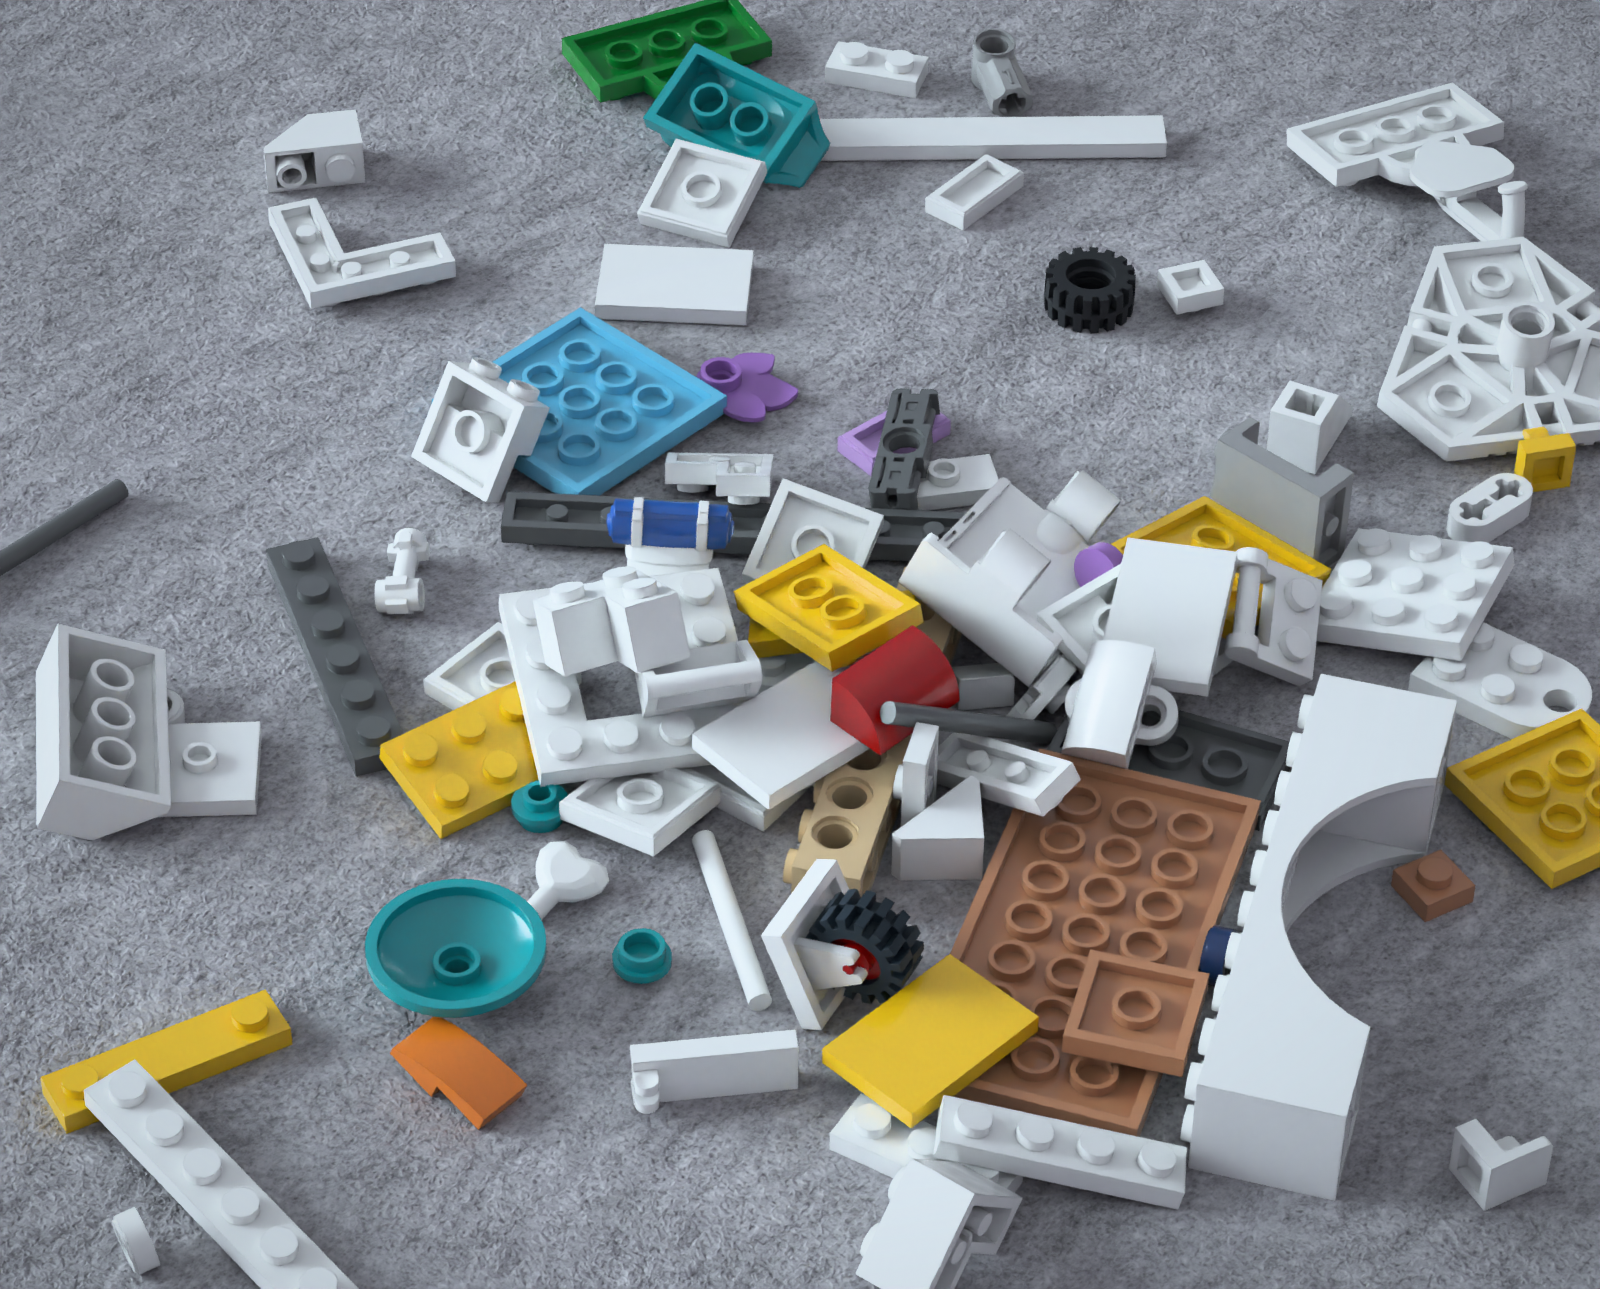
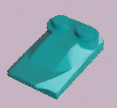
(740, 113)

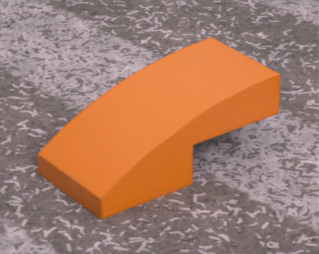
(461, 1067)

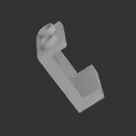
(1282, 497)

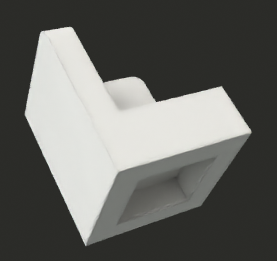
(1499, 1168)

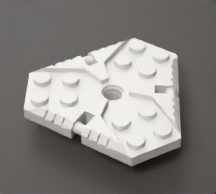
(1496, 352)

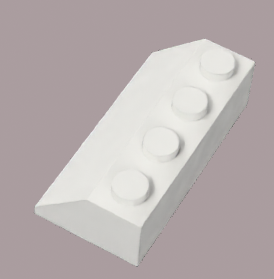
(100, 734)

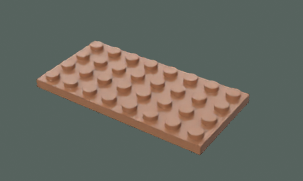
(1115, 870)

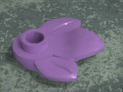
(748, 385)

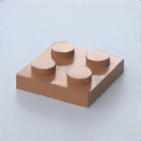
(1135, 1013)

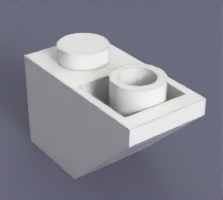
(316, 153)
(1306, 425)

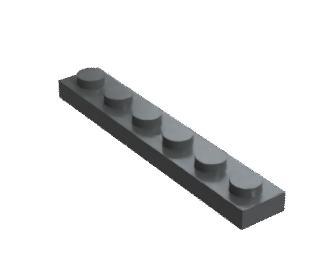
(334, 652)

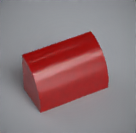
(901, 670)

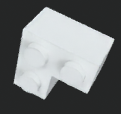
(610, 621)
(934, 1224)

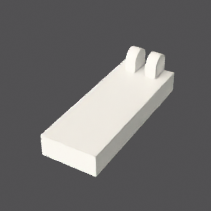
(713, 1067)

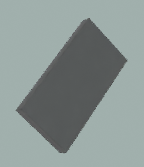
(1209, 757)

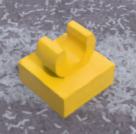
(1545, 459)

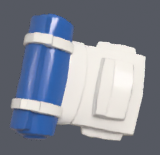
(669, 534)

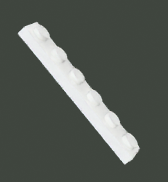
(209, 1183)

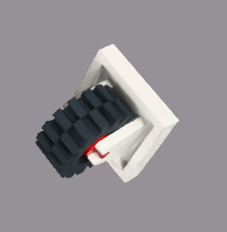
(838, 945)

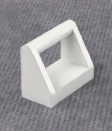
(708, 679)

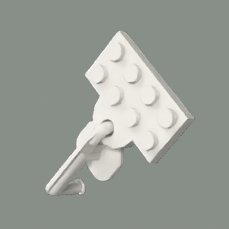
(1424, 142)

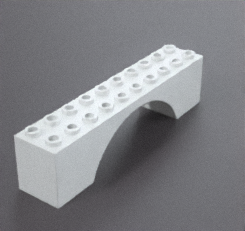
(1281, 1055)

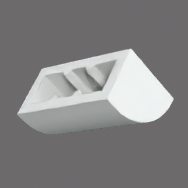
(1110, 702)

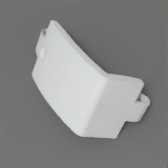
(1007, 566)

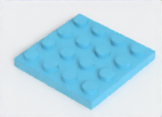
(607, 402)

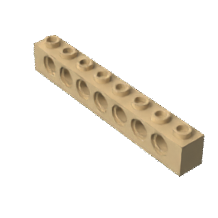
(856, 801)

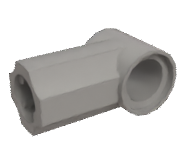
(999, 74)

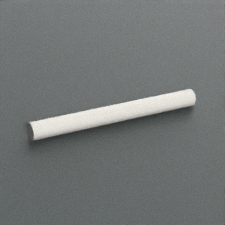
(731, 921)

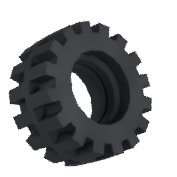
(1089, 290)

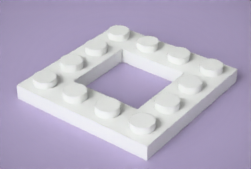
(578, 749)

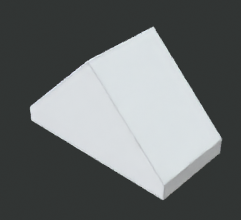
(943, 838)

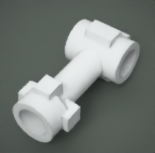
(403, 591)

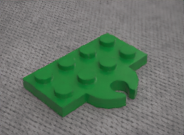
(649, 49)

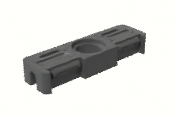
(906, 425)

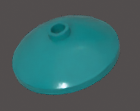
(455, 948)

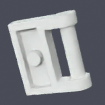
(1286, 620)

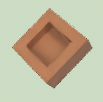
(1433, 885)

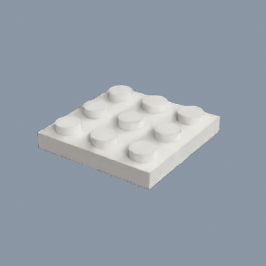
(1411, 593)

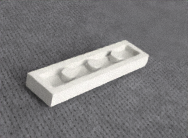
(1060, 1152)

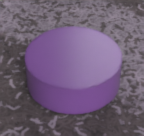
(1095, 561)

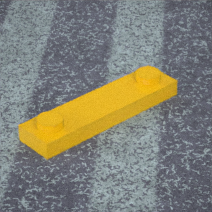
(175, 1054)

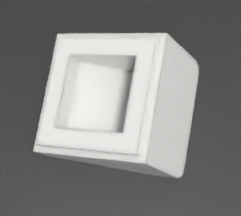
(984, 686)

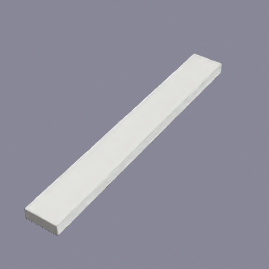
(996, 136)

